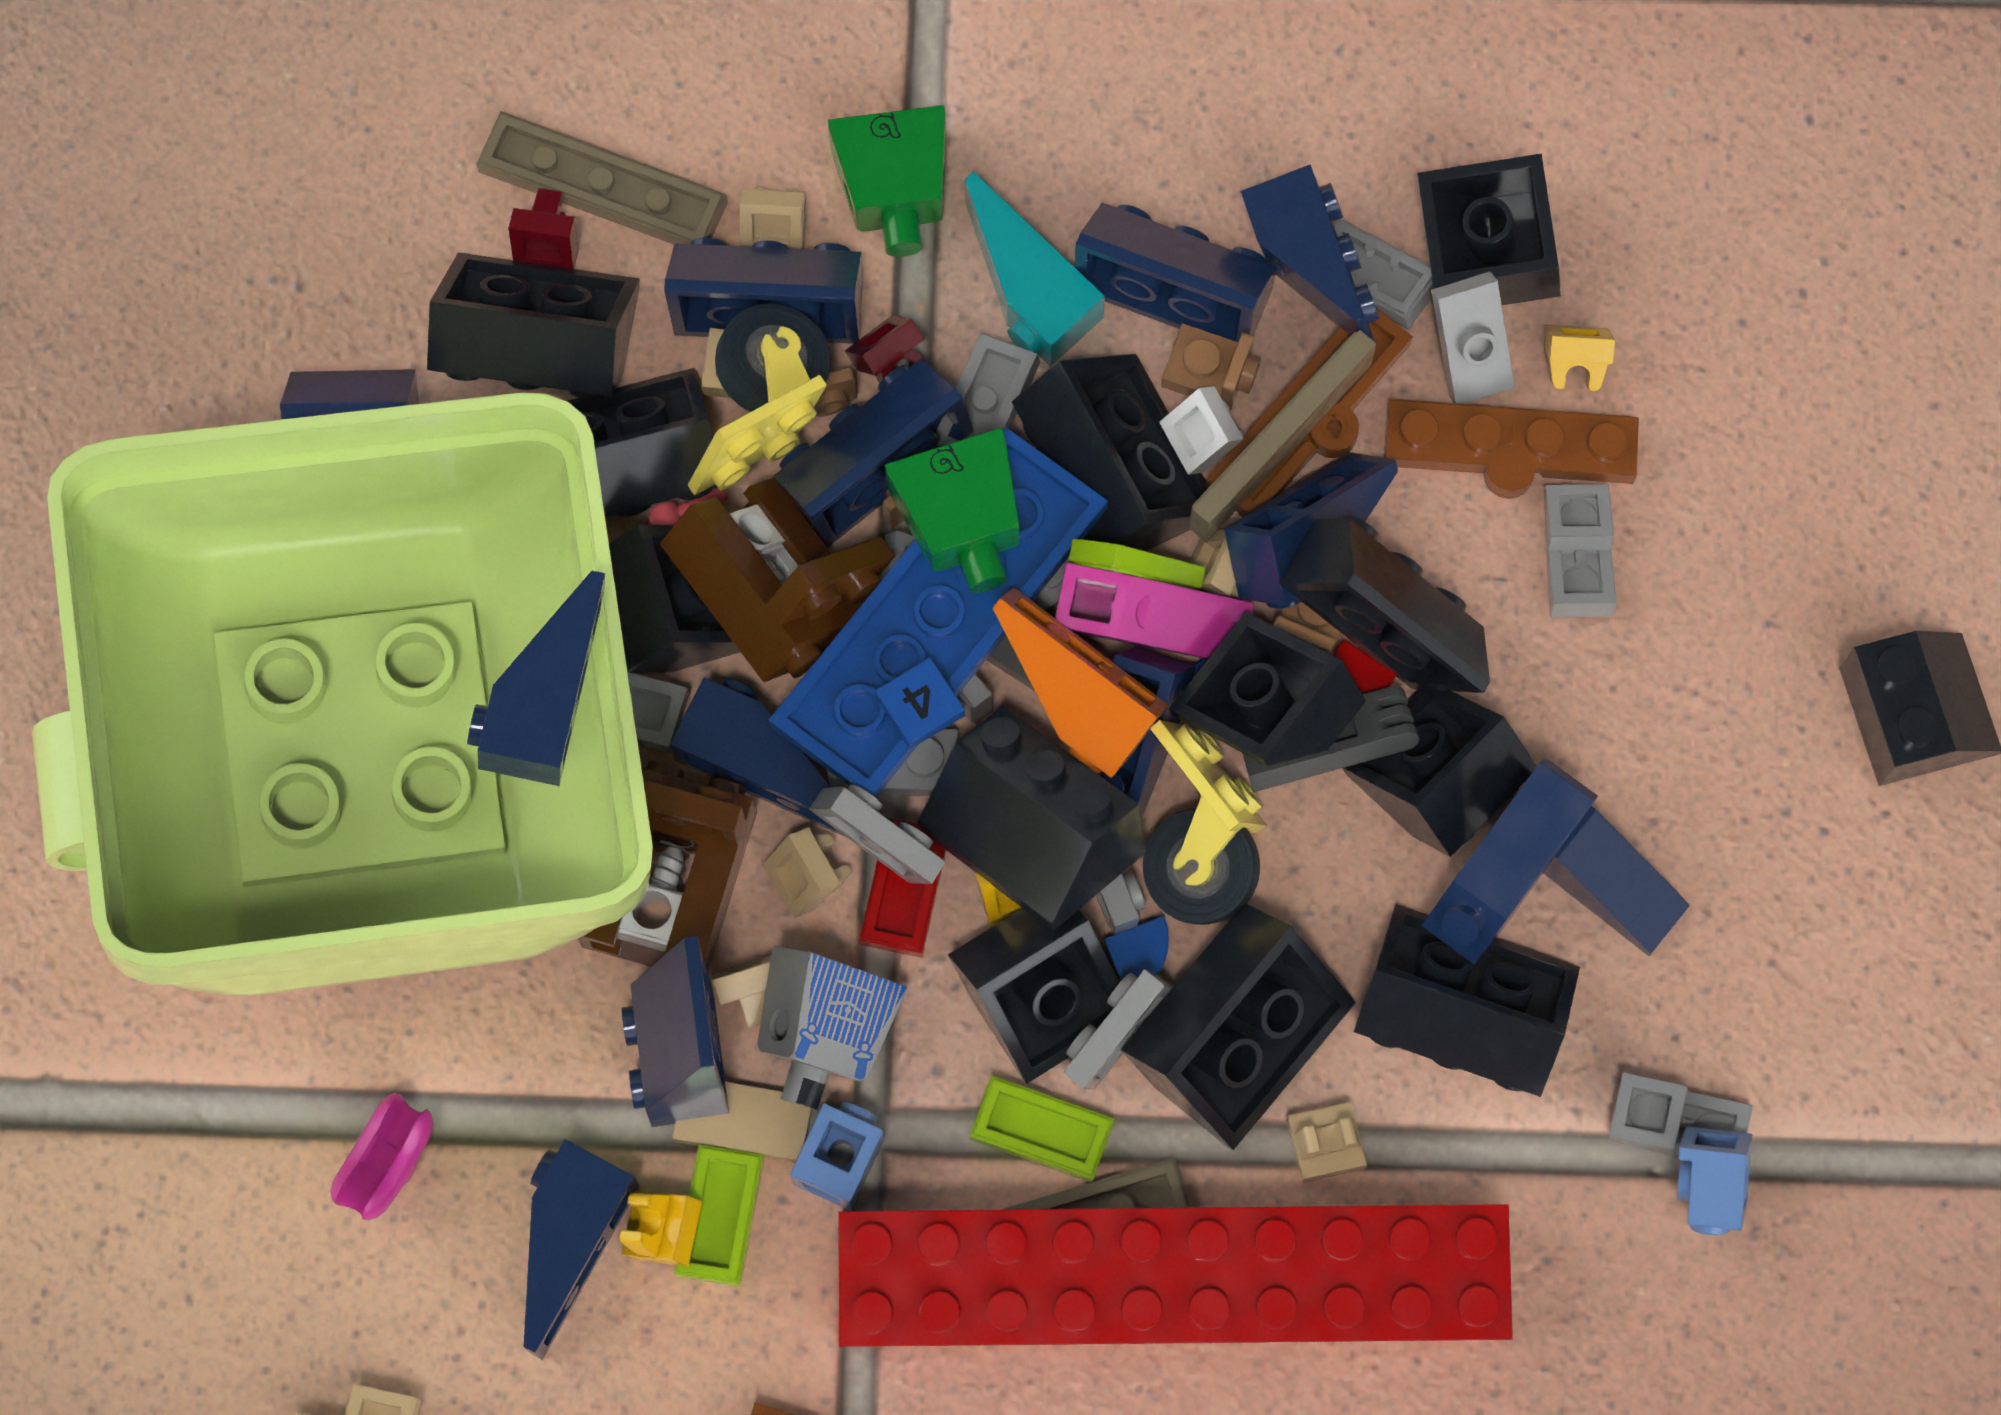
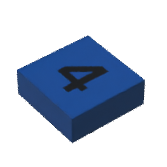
(920, 703)

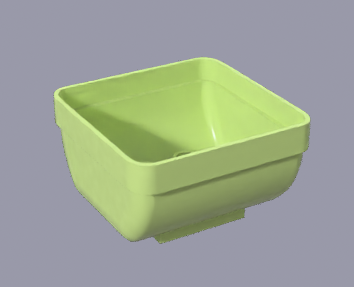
(285, 688)

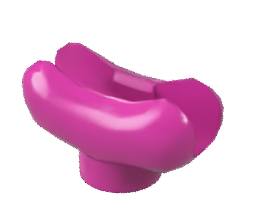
(382, 1157)

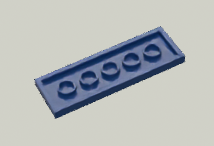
(928, 615)

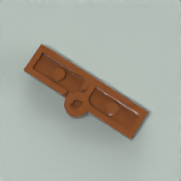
(1338, 429)
(1511, 443)

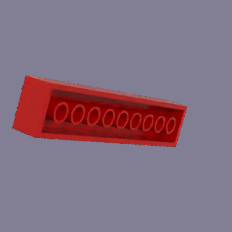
(1174, 1275)

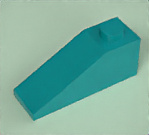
(1038, 290)

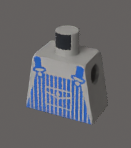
(824, 1020)

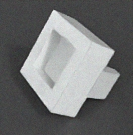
(1201, 430)

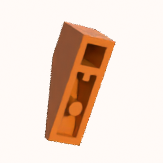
(1084, 693)

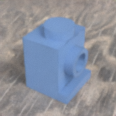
(832, 1127)
(1715, 1179)

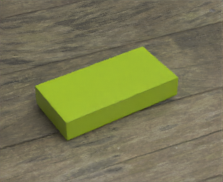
(1136, 563)
(1042, 1129)
(728, 1188)

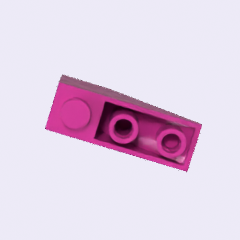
(1146, 611)

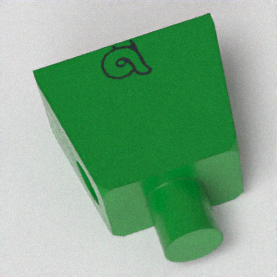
(892, 172)
(960, 506)

